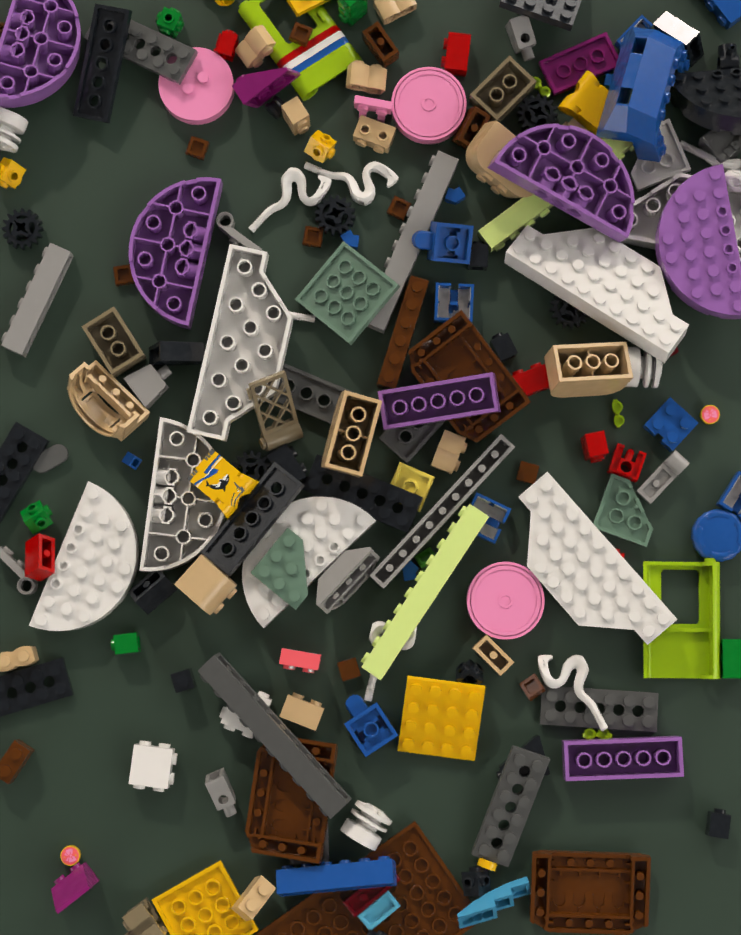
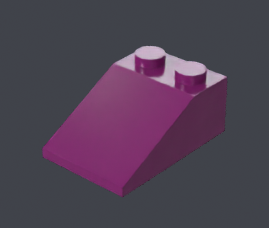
(259, 87)
(73, 886)

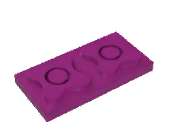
(568, 66)

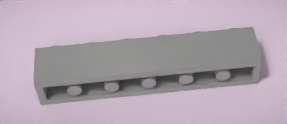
(37, 299)

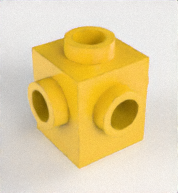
(320, 146)
(10, 173)

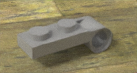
(235, 237)
(662, 477)
(19, 568)

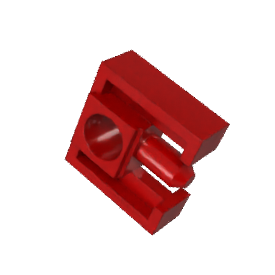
(634, 467)

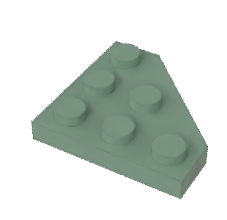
(622, 513)
(285, 569)

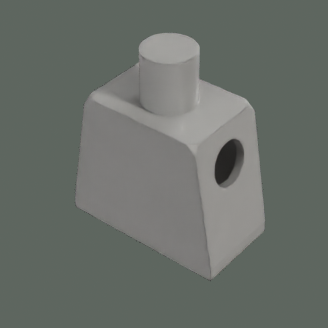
(518, 29)
(148, 383)
(217, 785)

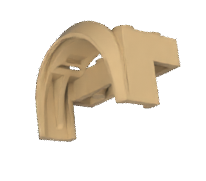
(94, 411)

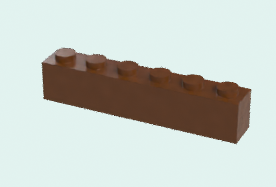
(402, 333)

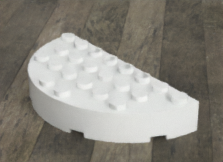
(178, 513)
(327, 531)
(92, 566)

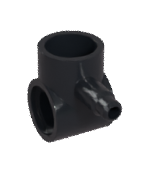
(727, 56)

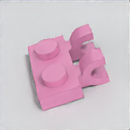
(366, 104)

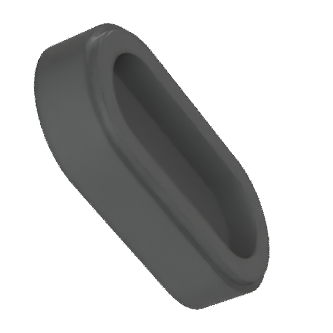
(51, 458)

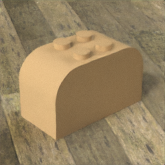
(482, 150)
(588, 369)
(351, 433)
(206, 585)

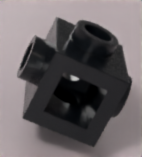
(469, 673)
(476, 881)

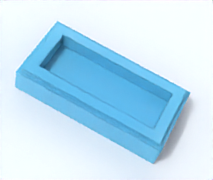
(379, 910)

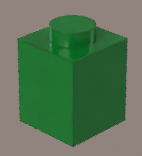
(126, 643)

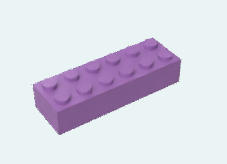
(439, 401)
(622, 758)

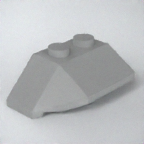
(345, 577)

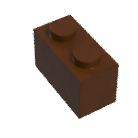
(380, 44)
(471, 124)
(14, 760)

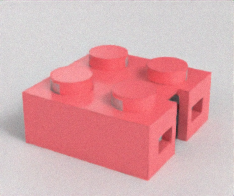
(295, 658)

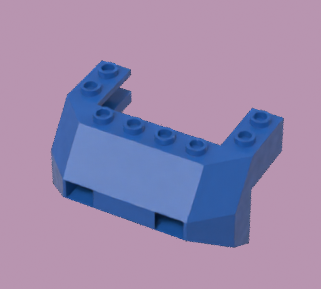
(647, 67)

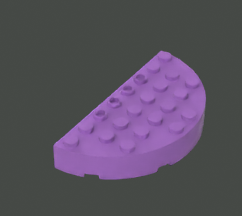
(37, 50)
(573, 174)
(700, 246)
(172, 247)

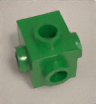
(171, 27)
(37, 516)

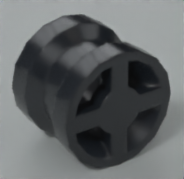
(274, 107)

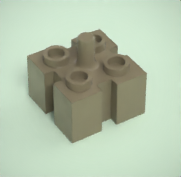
(143, 920)

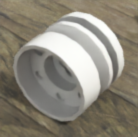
(11, 124)
(645, 368)
(365, 826)

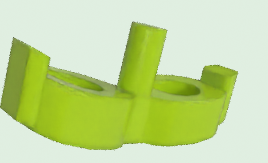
(542, 90)
(617, 408)
(590, 733)

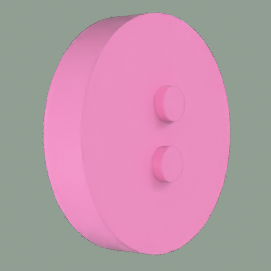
(203, 92)
(428, 105)
(505, 600)

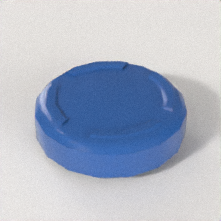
(717, 535)

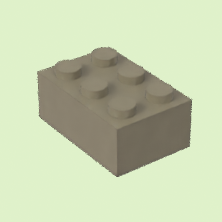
(503, 89)
(114, 342)

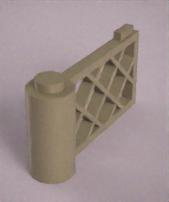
(278, 433)

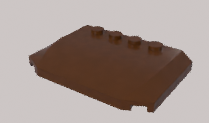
(461, 351)
(280, 813)
(590, 891)

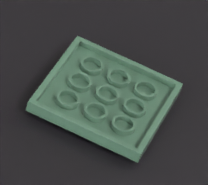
(347, 293)

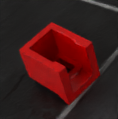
(227, 44)

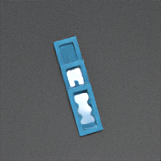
(486, 906)

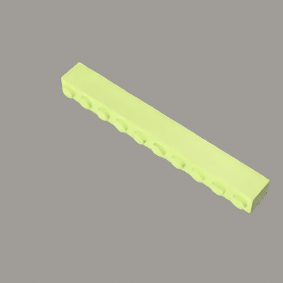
(527, 209)
(425, 591)

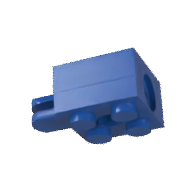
(446, 242)
(368, 725)

